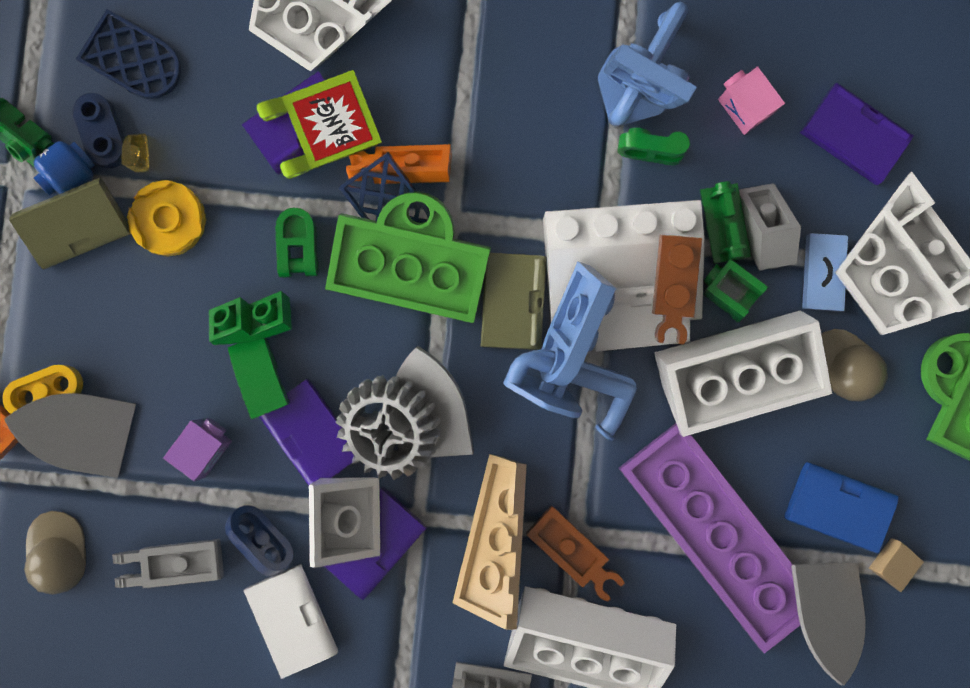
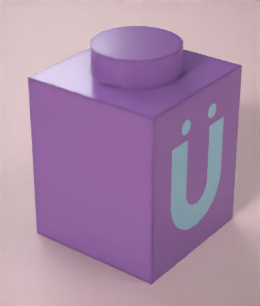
(198, 448)

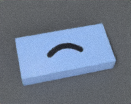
(821, 285)

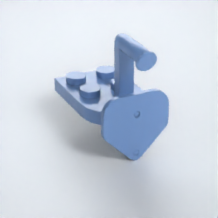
(636, 81)
(564, 351)

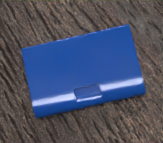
(841, 507)

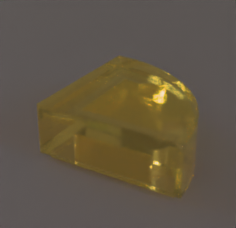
(135, 152)

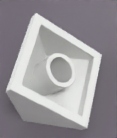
(343, 520)

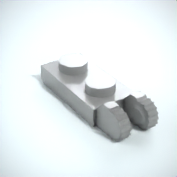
(172, 564)

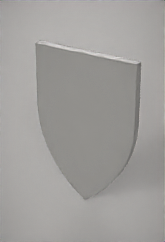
(450, 406)
(75, 431)
(831, 615)

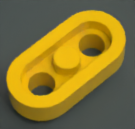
(41, 384)

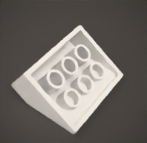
(617, 244)

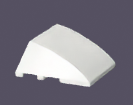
(311, 28)
(907, 264)

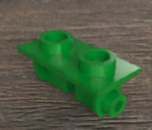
(21, 142)
(725, 222)

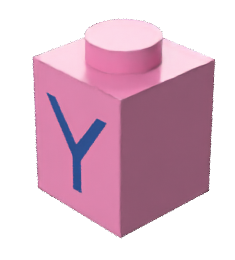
(750, 99)

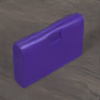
(857, 134)
(278, 137)
(309, 434)
(397, 534)

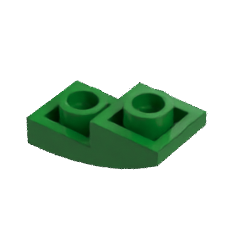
(245, 322)
(257, 377)

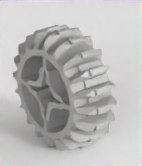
(403, 414)

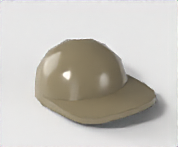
(853, 366)
(55, 552)

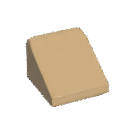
(896, 564)

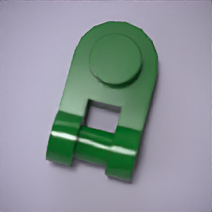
(643, 146)
(296, 229)

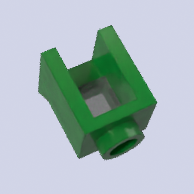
(733, 289)

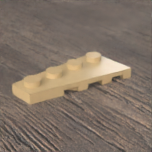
(493, 551)

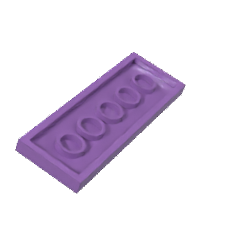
(717, 534)

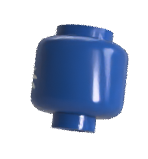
(62, 168)

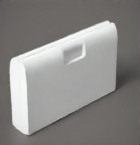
(632, 322)
(291, 621)

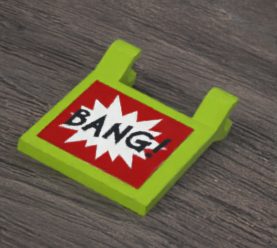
(328, 121)

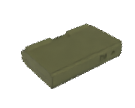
(70, 223)
(513, 301)

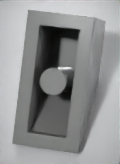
(770, 227)

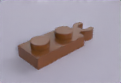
(676, 283)
(572, 551)

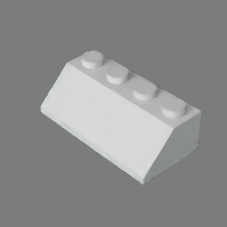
(744, 372)
(589, 643)

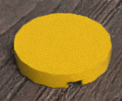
(166, 218)

